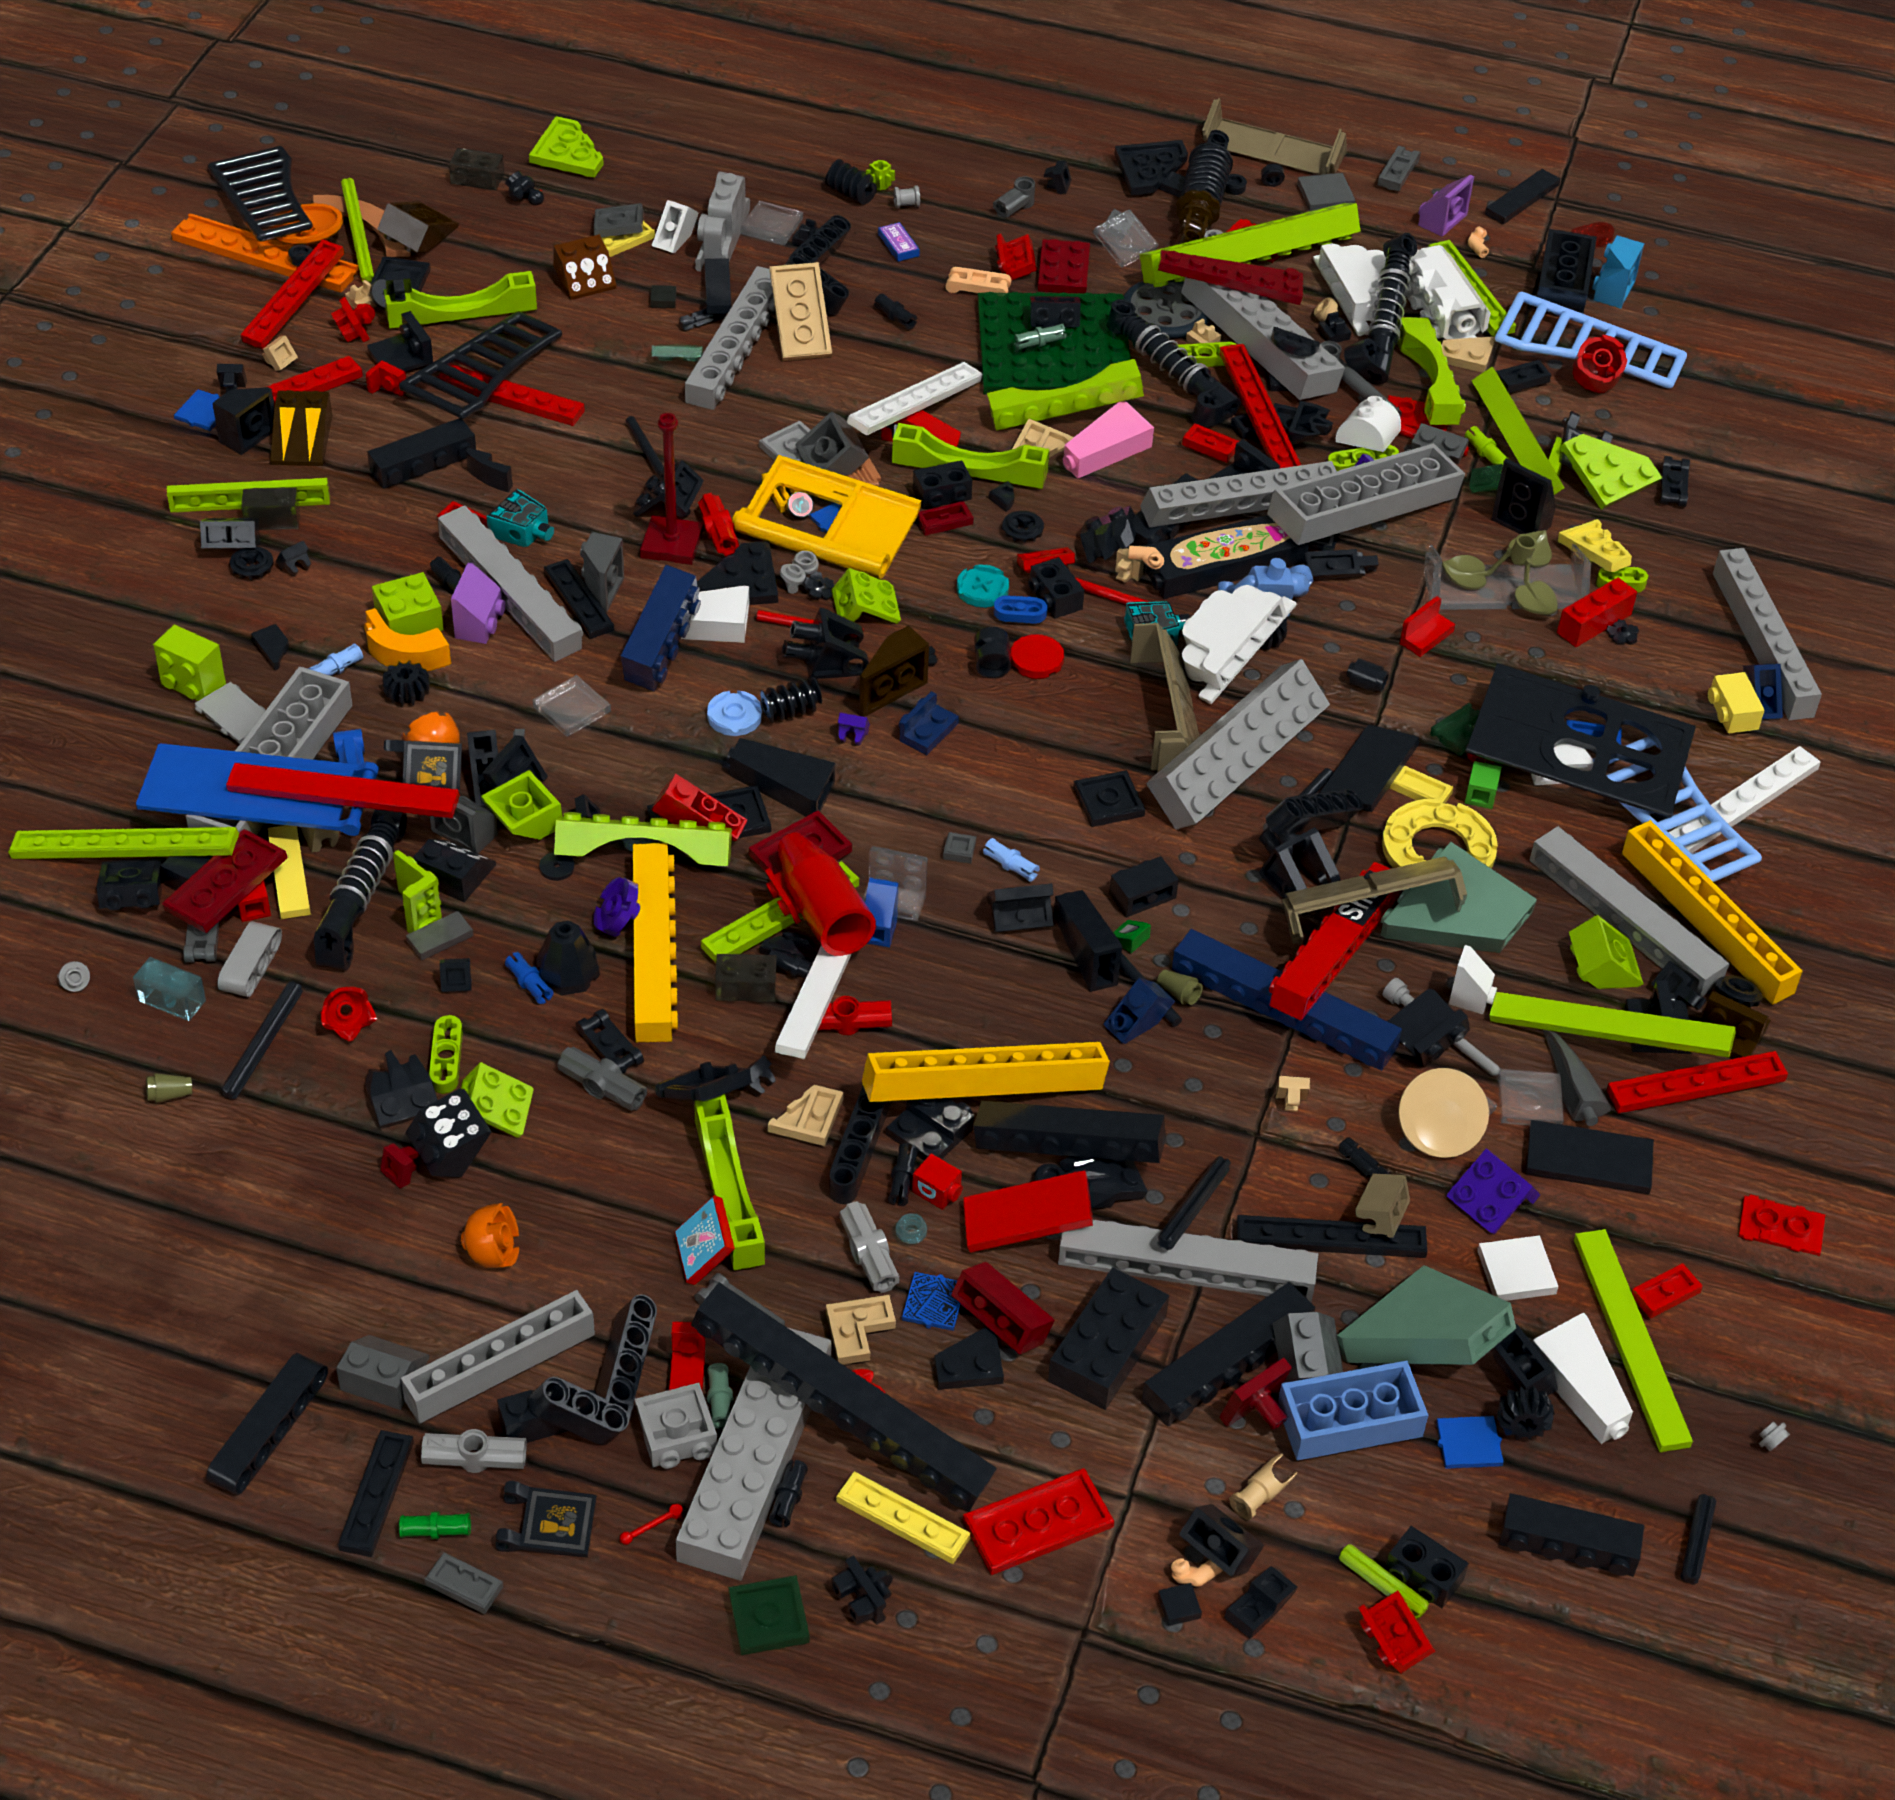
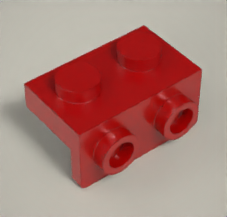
(1015, 256)
(1397, 1632)

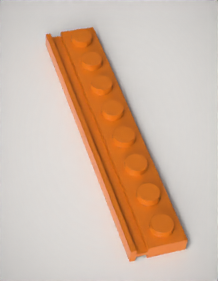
(244, 247)

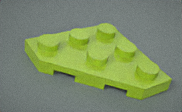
(567, 149)
(1608, 469)

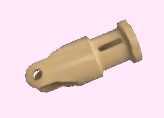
(1261, 1489)

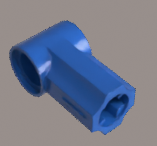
(349, 747)

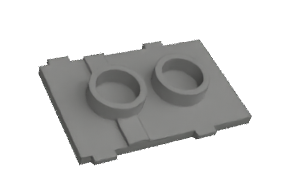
(231, 711)

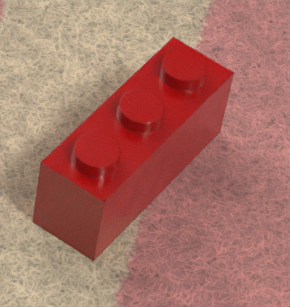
(1596, 611)

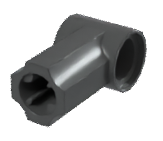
(1018, 197)

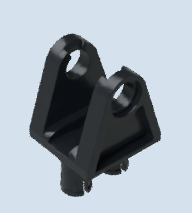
(825, 646)
(1306, 851)

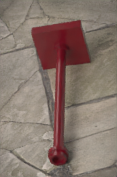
(667, 536)

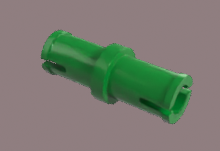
(435, 1525)

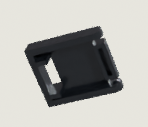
(704, 1082)

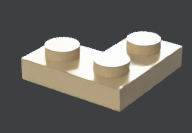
(852, 1320)

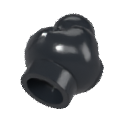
(521, 186)

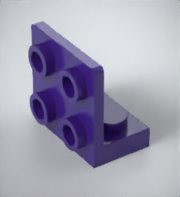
(1491, 1191)

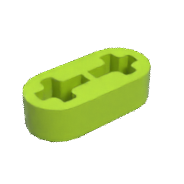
(1633, 576)

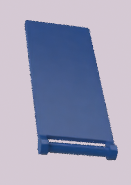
(196, 779)

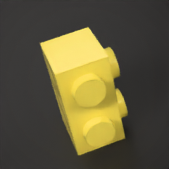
(1736, 702)

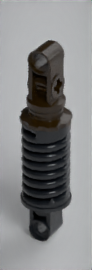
(1204, 187)

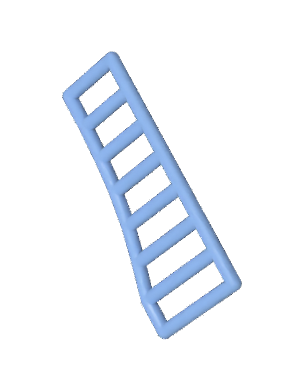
(1588, 323)
(1703, 807)

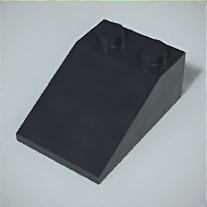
(1523, 500)

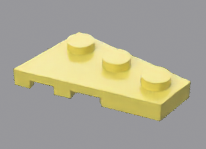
(1596, 545)

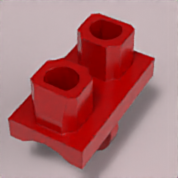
(351, 320)

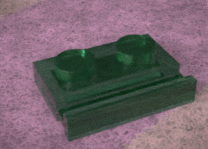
(666, 352)
(1456, 729)

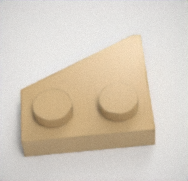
(1469, 352)
(1042, 436)
(810, 1116)

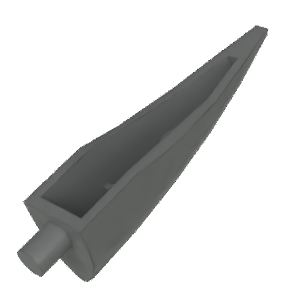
(1579, 1089)

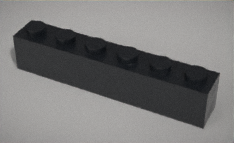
(1070, 1131)
(1221, 1357)

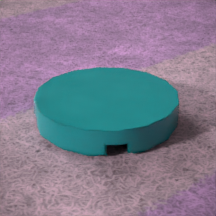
(982, 585)

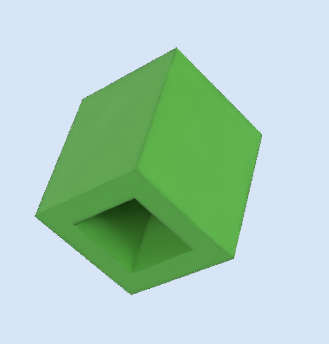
(1483, 785)

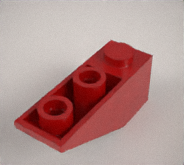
(687, 802)

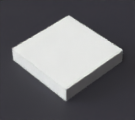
(1517, 1268)

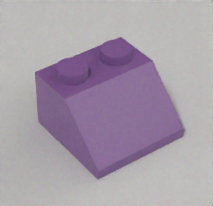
(1446, 206)
(476, 606)

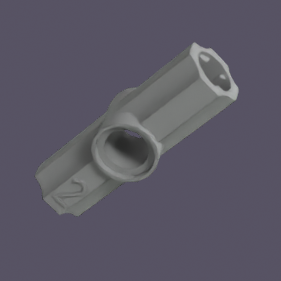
(869, 1247)
(455, 1451)

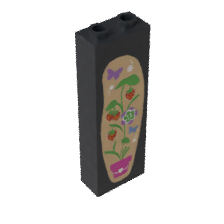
(1221, 555)

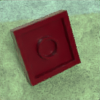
(1258, 1395)

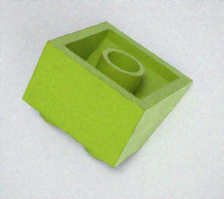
(524, 806)
(1604, 955)

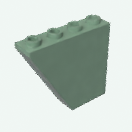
(1485, 922)
(1428, 1322)

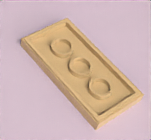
(800, 311)

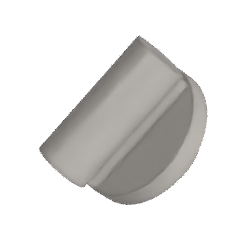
(793, 576)
(74, 976)

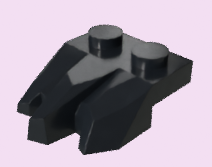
(1304, 422)
(1108, 533)
(399, 1090)
(1108, 1179)

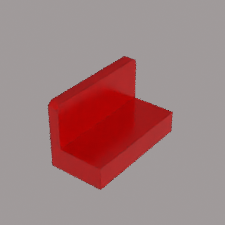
(1425, 628)

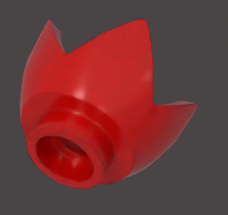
(349, 1024)

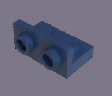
(926, 725)

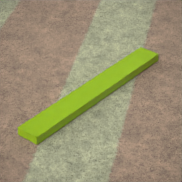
(1514, 426)
(124, 843)
(1613, 1024)
(1633, 1341)

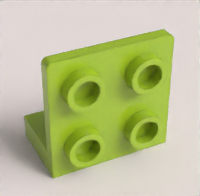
(862, 592)
(418, 892)
(499, 1098)

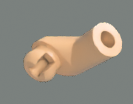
(1476, 242)
(1148, 555)
(1197, 1576)

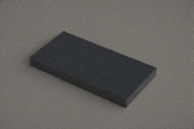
(1373, 764)
(745, 802)
(1590, 1157)

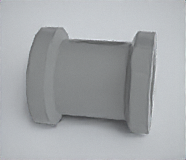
(906, 197)

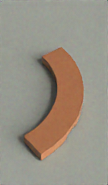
(371, 218)

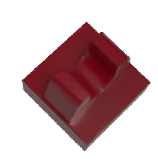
(398, 1164)

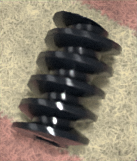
(851, 182)
(791, 698)

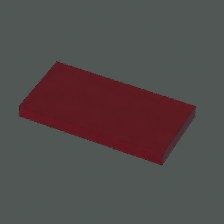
(224, 881)

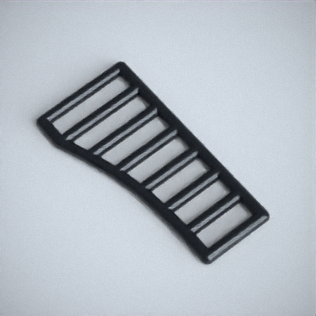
(228, 187)
(475, 345)

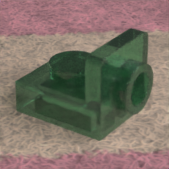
(1485, 478)

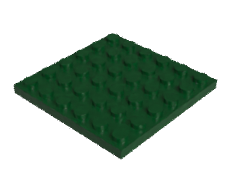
(1059, 362)

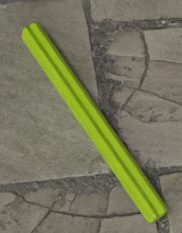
(357, 229)

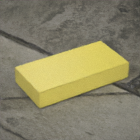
(1420, 786)

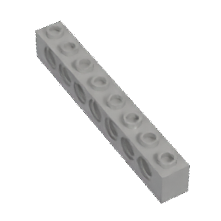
(731, 342)
(1223, 494)

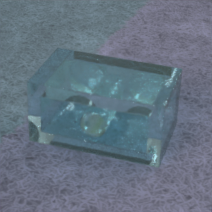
(169, 988)

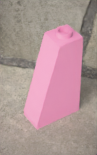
(1108, 440)

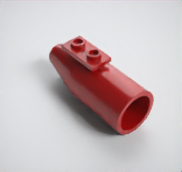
(823, 894)

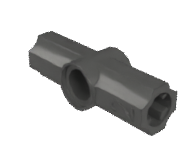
(602, 1078)

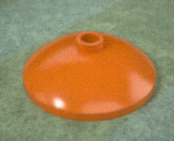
(325, 221)

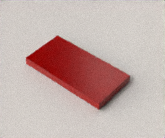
(1027, 1211)
(1038, 1521)

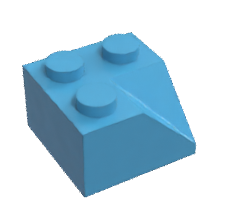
(1619, 271)

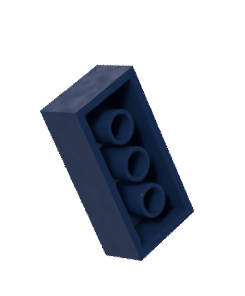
(660, 628)

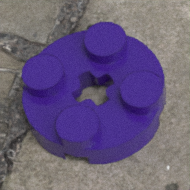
(618, 906)

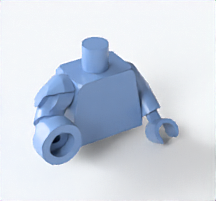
(1275, 579)

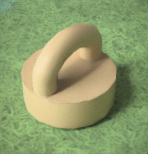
(1325, 307)

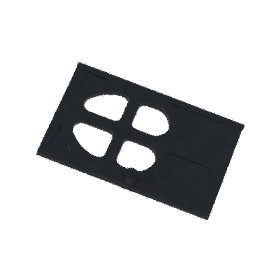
(1526, 721)

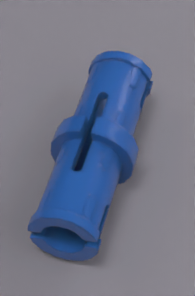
(529, 978)

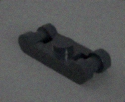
(1674, 483)
(610, 1041)

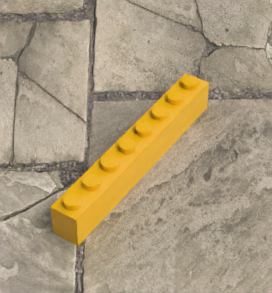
(1711, 912)
(652, 944)
(984, 1071)

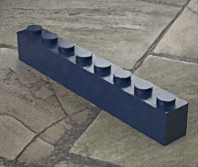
(1248, 982)

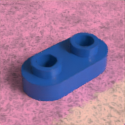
(1020, 609)

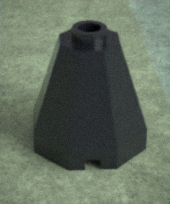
(567, 959)

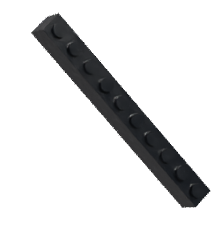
(843, 1397)

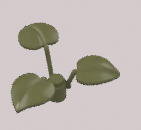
(1525, 549)

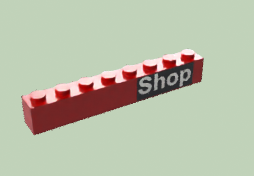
(1328, 951)

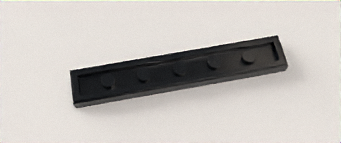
(1331, 1236)

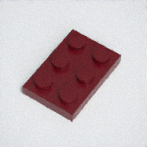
(1063, 266)
(813, 827)

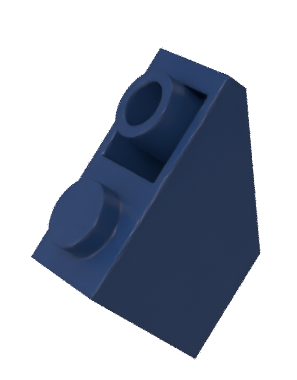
(1139, 1010)

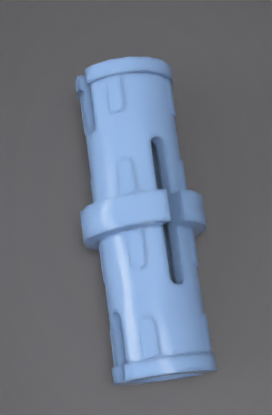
(338, 662)
(1011, 860)

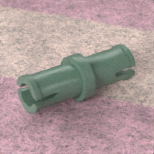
(1040, 336)
(719, 1394)

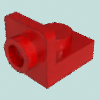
(385, 376)

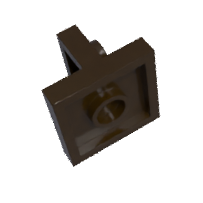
(1748, 1023)

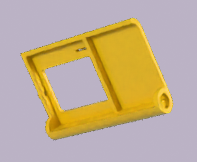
(863, 532)

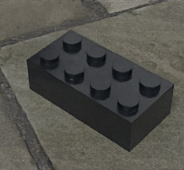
(1567, 269)
(1108, 1338)

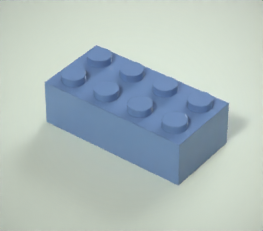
(1352, 1410)

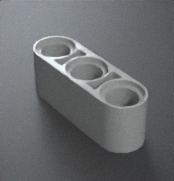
(249, 959)

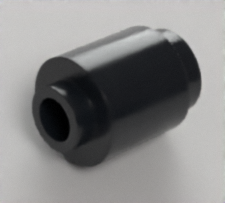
(1367, 675)

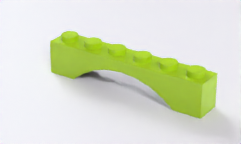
(508, 295)
(1420, 343)
(1112, 385)
(1019, 466)
(702, 843)
(727, 1181)

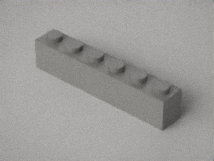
(497, 1356)

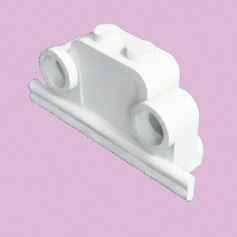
(1353, 280)
(1228, 634)

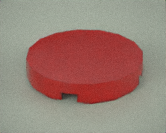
(1037, 656)

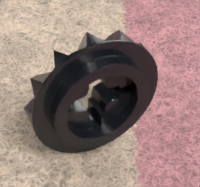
(1025, 520)
(248, 556)
(1739, 990)

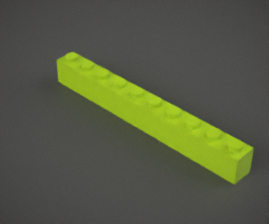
(1262, 240)

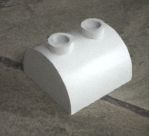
(1370, 425)

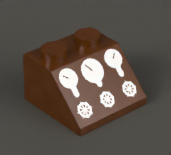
(584, 266)

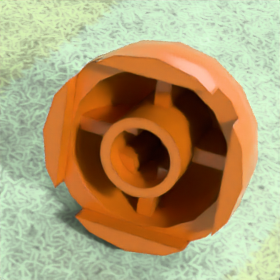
(433, 729)
(490, 1236)

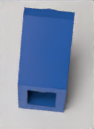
(883, 904)

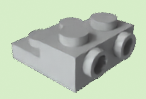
(676, 1425)

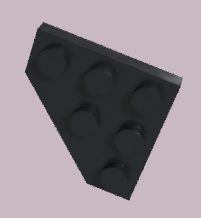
(1149, 164)
(748, 566)

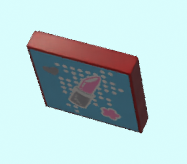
(704, 1240)

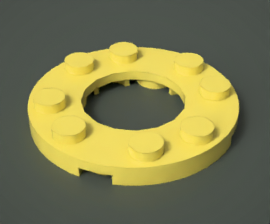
(1428, 813)

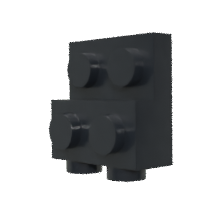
(130, 883)
(932, 1126)

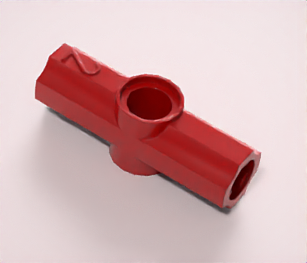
(718, 524)
(849, 1015)

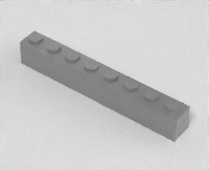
(522, 594)
(1766, 631)
(1626, 909)
(1192, 1260)

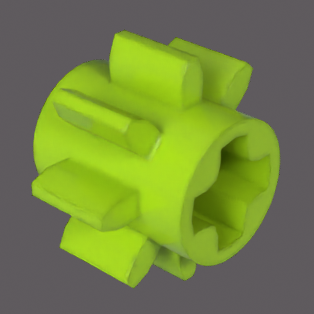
(881, 174)

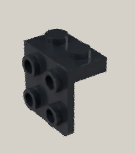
(1430, 1026)

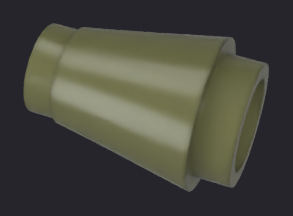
(1181, 987)
(167, 1087)

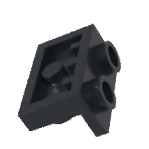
(1052, 311)

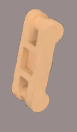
(977, 281)

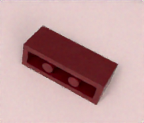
(1002, 1307)

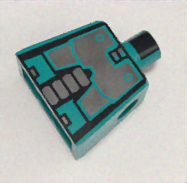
(520, 520)
(1154, 612)

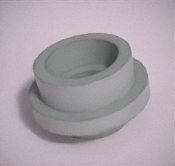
(807, 561)
(1773, 1435)

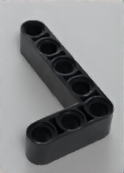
(818, 249)
(608, 1412)

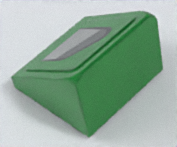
(1132, 934)

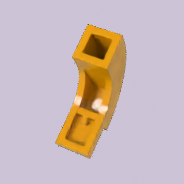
(389, 647)

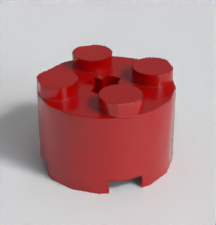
(1593, 375)

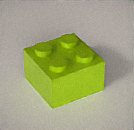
(408, 605)
(189, 663)

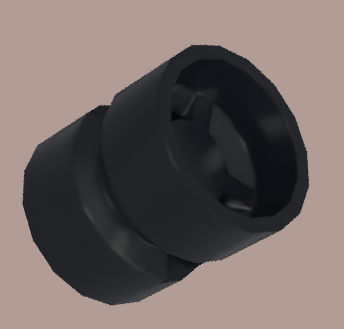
(992, 652)

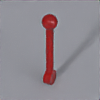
(675, 1512)

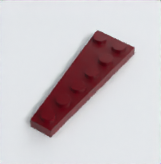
(1254, 279)

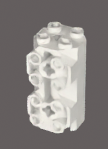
(1445, 295)

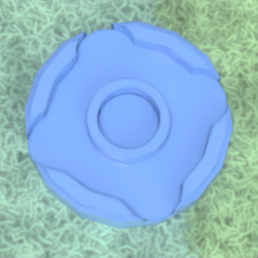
(734, 713)

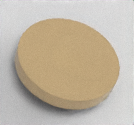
(1443, 1112)

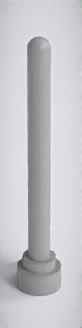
(1397, 992)

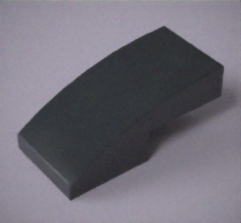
(489, 472)
(1261, 1602)

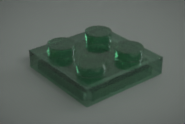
(768, 1615)

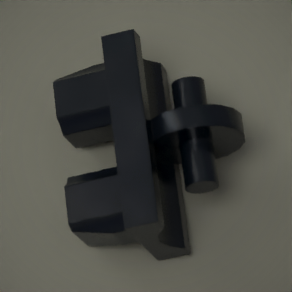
(869, 1587)

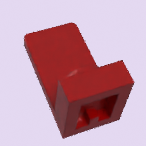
(687, 1356)

